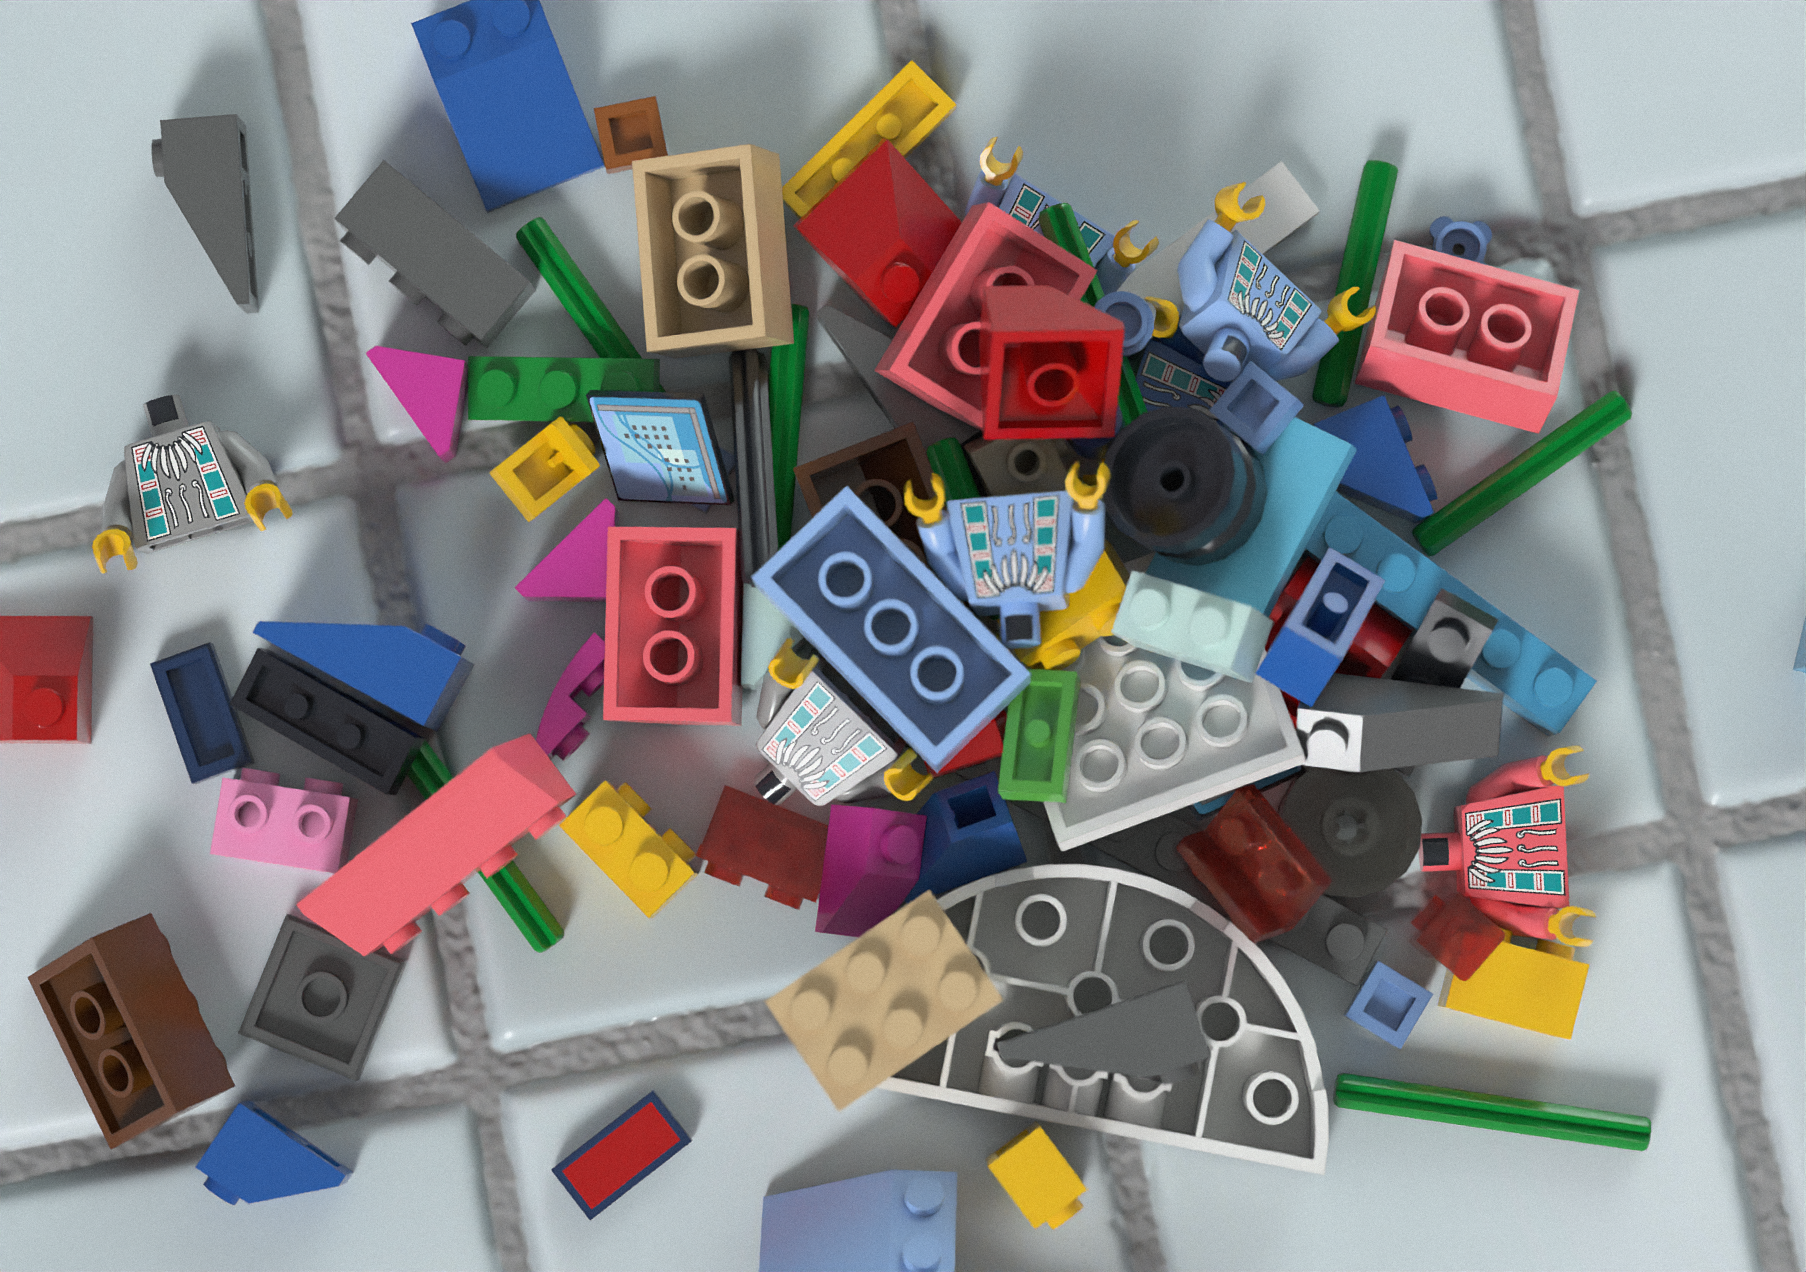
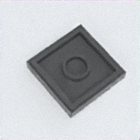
(321, 998)

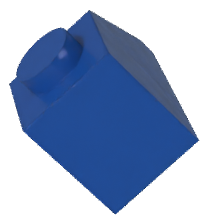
(1320, 627)
(265, 1160)

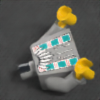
(183, 486)
(826, 738)

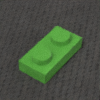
(1040, 738)

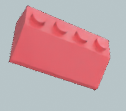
(441, 847)

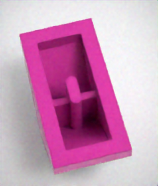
(430, 390)
(576, 565)

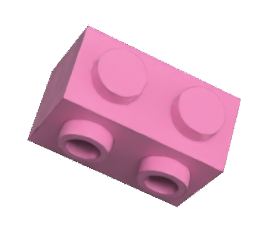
(283, 823)

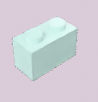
(1192, 626)

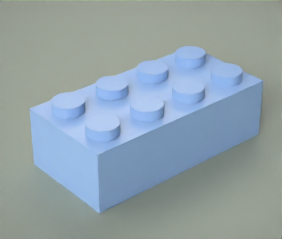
(891, 629)

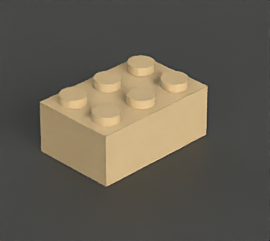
(713, 251)
(884, 1000)

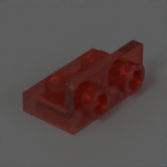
(767, 845)
(1255, 866)

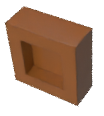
(630, 133)

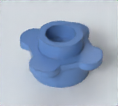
(1472, 237)

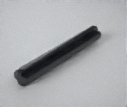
(753, 461)

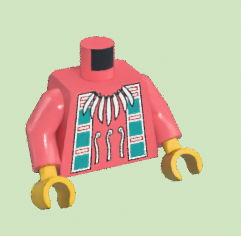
(1514, 848)

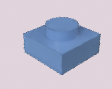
(1256, 407)
(1388, 1004)

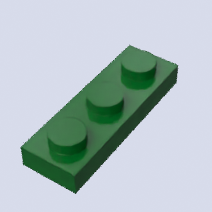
(550, 385)

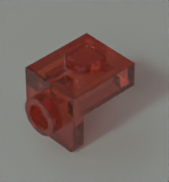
(1455, 934)

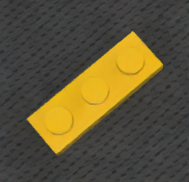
(901, 112)

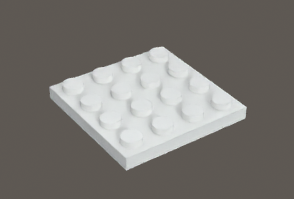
(1161, 736)

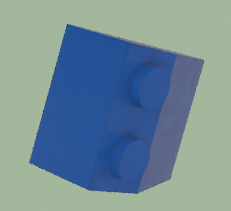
(507, 98)
(387, 662)

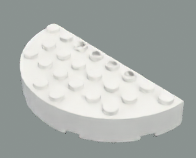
(1097, 935)

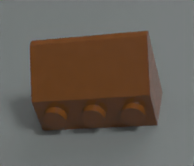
(877, 475)
(131, 1030)

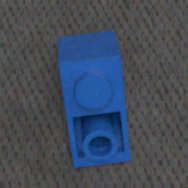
(1382, 466)
(966, 836)

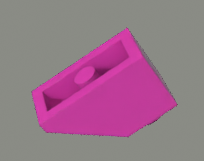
(867, 867)

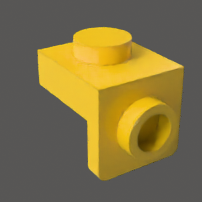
(546, 467)

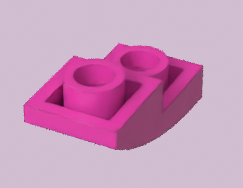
(563, 719)

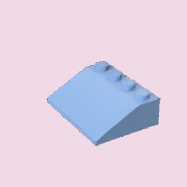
(863, 1225)

